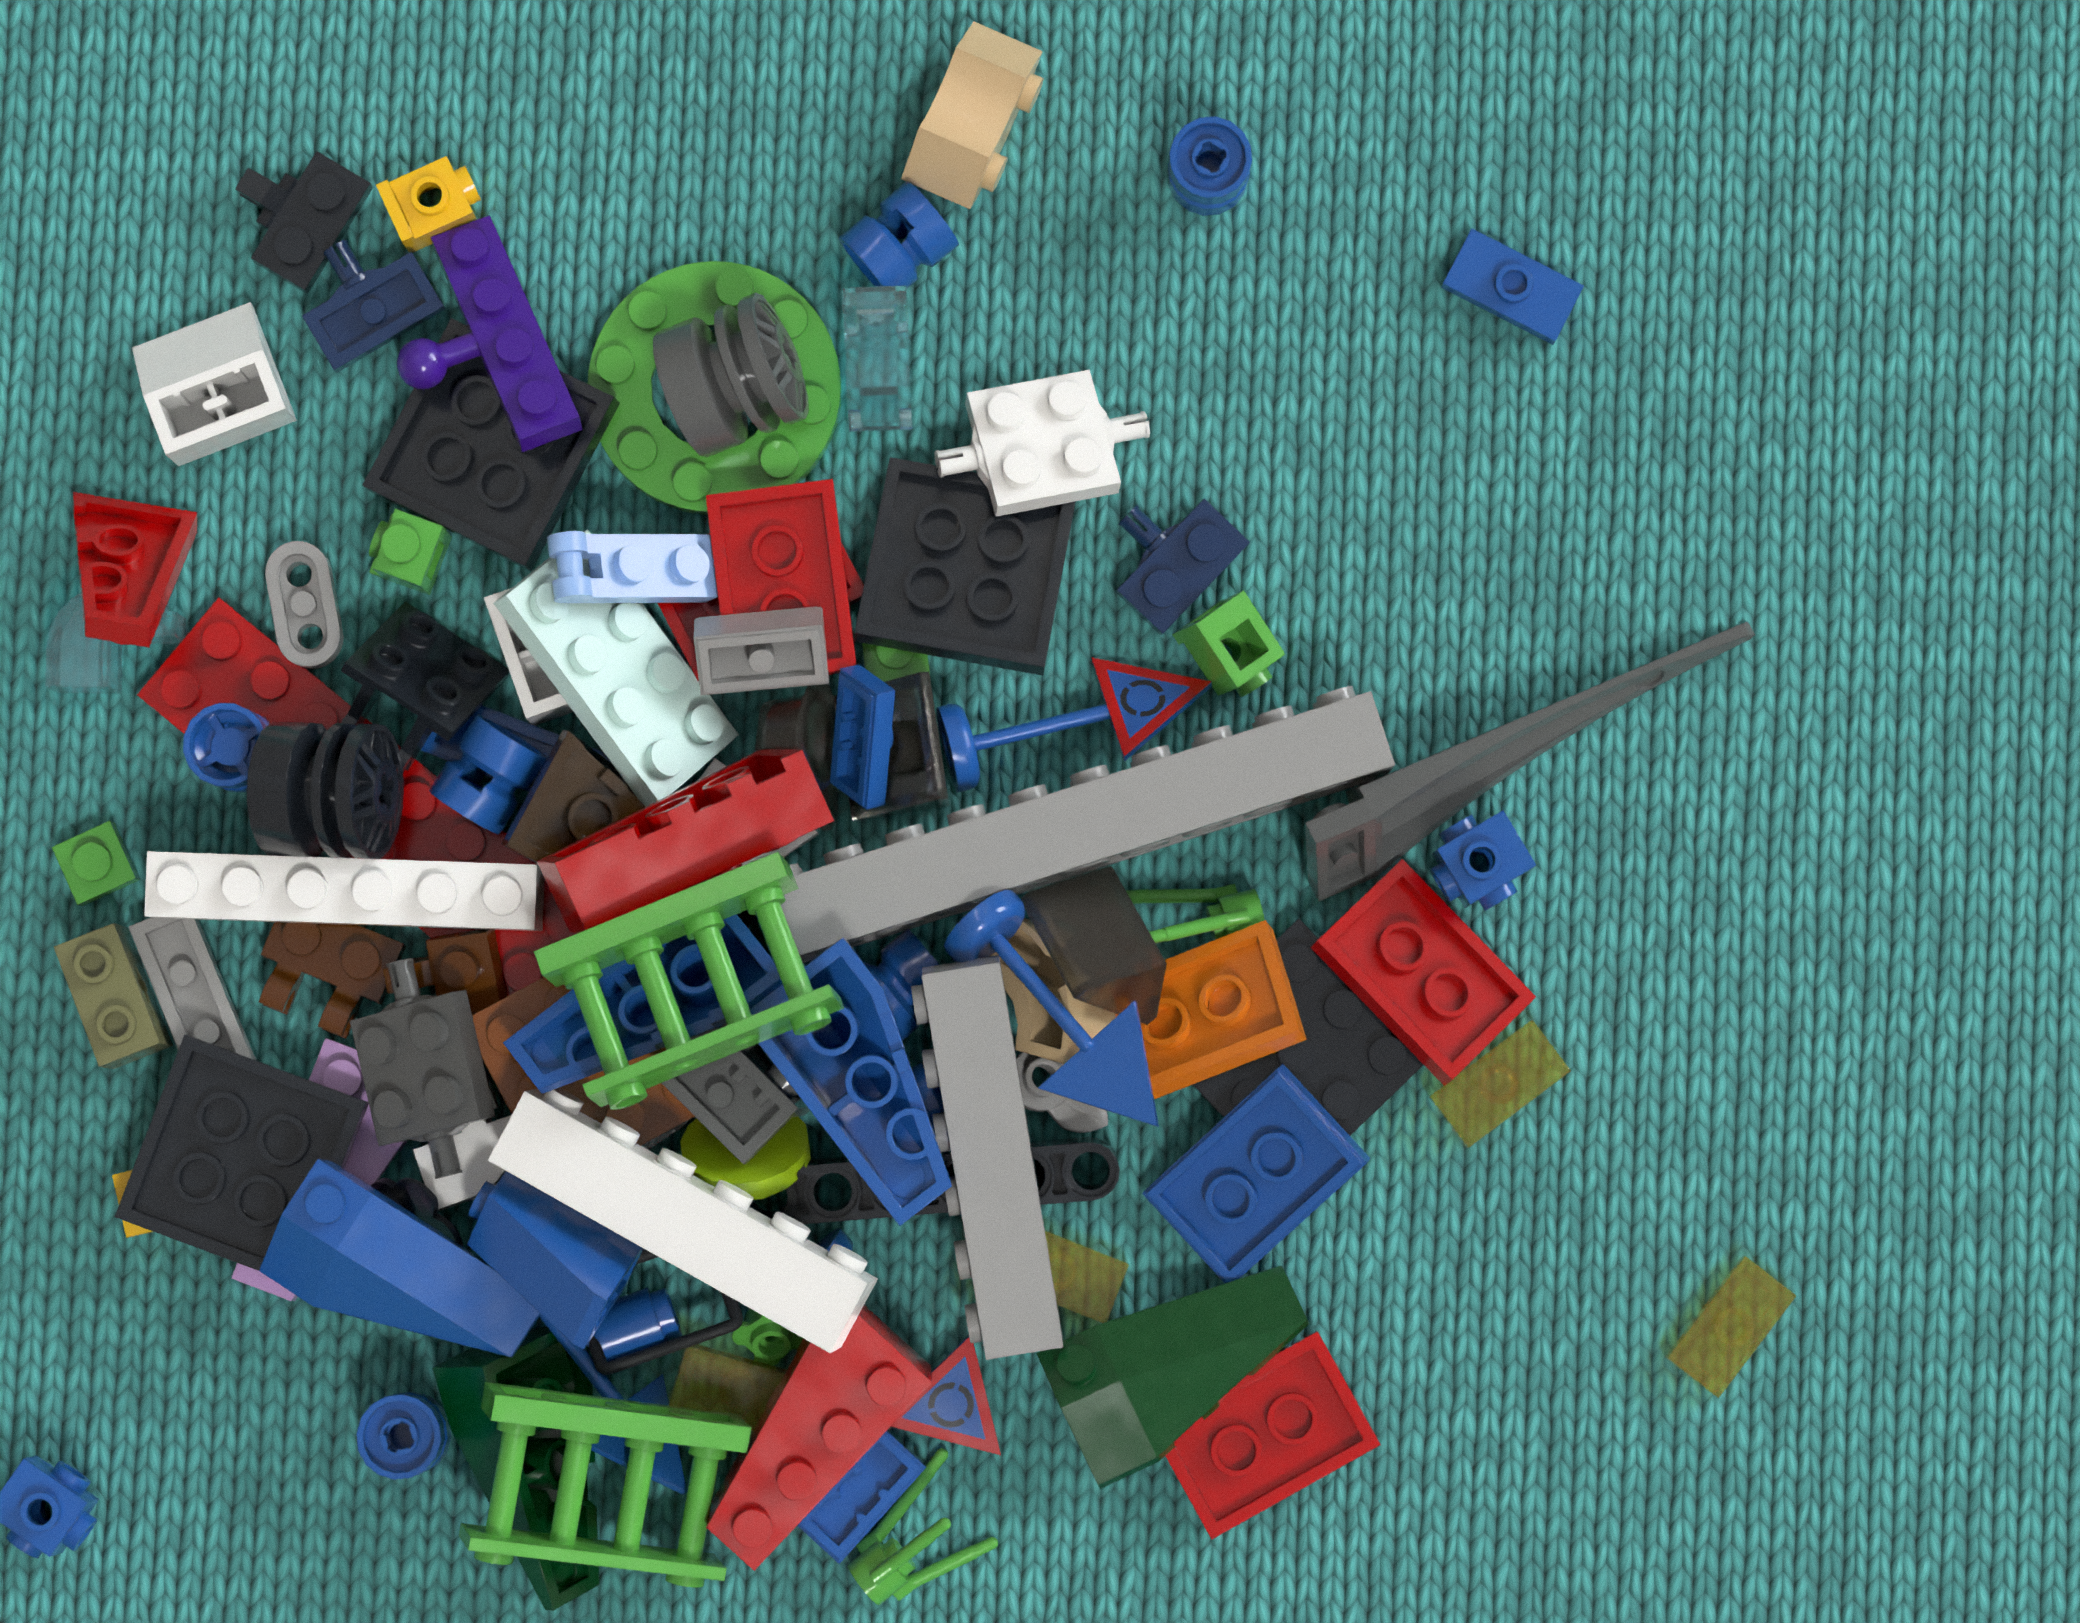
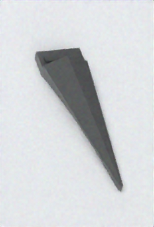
(1406, 805)

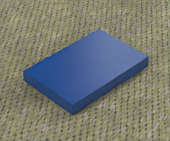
(1256, 1175)

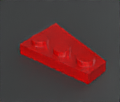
(128, 564)

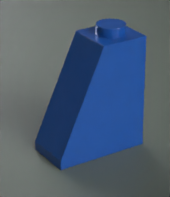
(552, 1255)

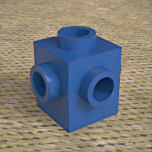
(1499, 846)
(24, 1507)

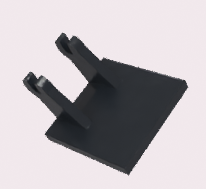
(426, 673)

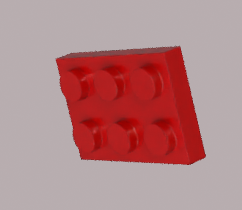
(783, 553)
(1423, 972)
(1271, 1437)

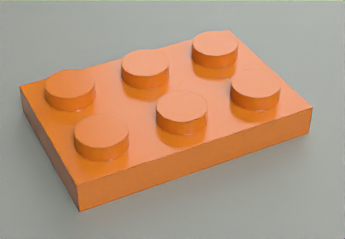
(1221, 1010)

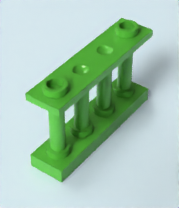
(639, 941)
(581, 1423)

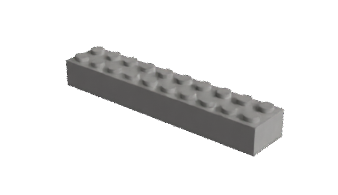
(1089, 824)

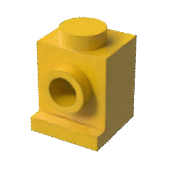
(419, 223)

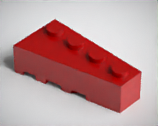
(686, 837)
(814, 1433)

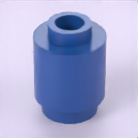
(638, 1323)

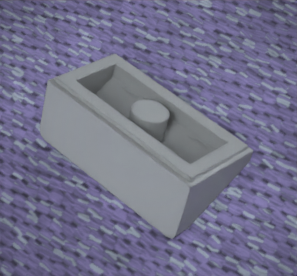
(761, 650)

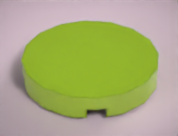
(765, 1174)

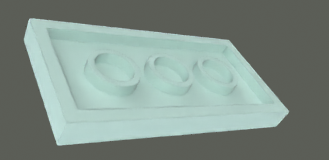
(620, 682)

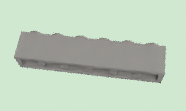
(990, 1157)

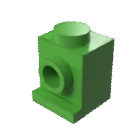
(409, 551)
(1244, 632)

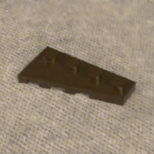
(570, 802)

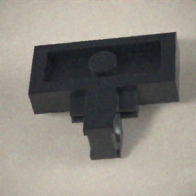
(303, 217)

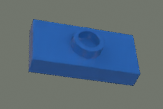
(1512, 286)
(862, 736)
(862, 1497)

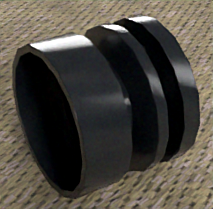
(325, 790)

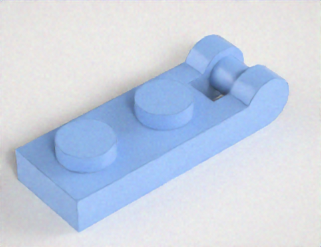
(633, 568)

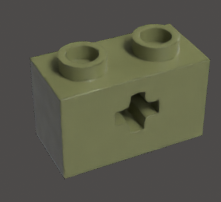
(113, 996)

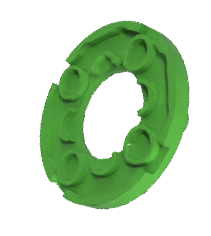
(625, 365)

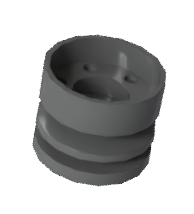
(730, 376)

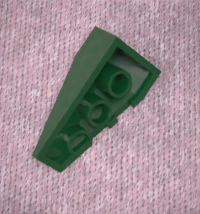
(541, 1365)
(1157, 1371)

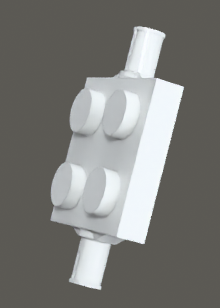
(1042, 443)

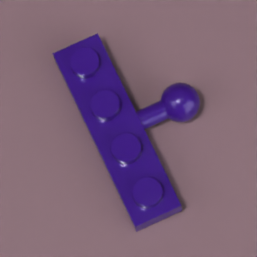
(500, 333)

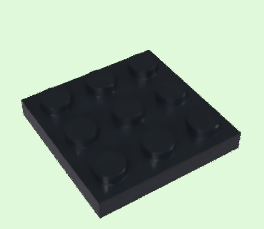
(464, 469)
(957, 577)
(1349, 1053)
(233, 1150)

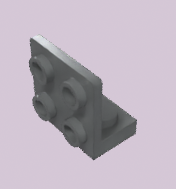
(739, 1099)

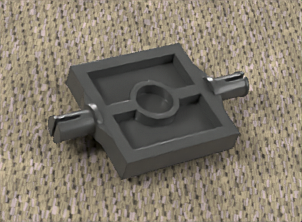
(422, 1068)

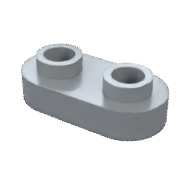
(304, 606)

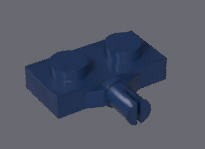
(370, 306)
(1177, 562)

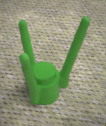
(1230, 913)
(885, 1567)

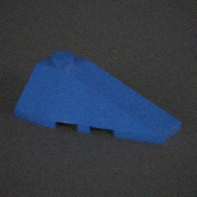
(557, 1043)
(863, 1085)
(376, 1261)

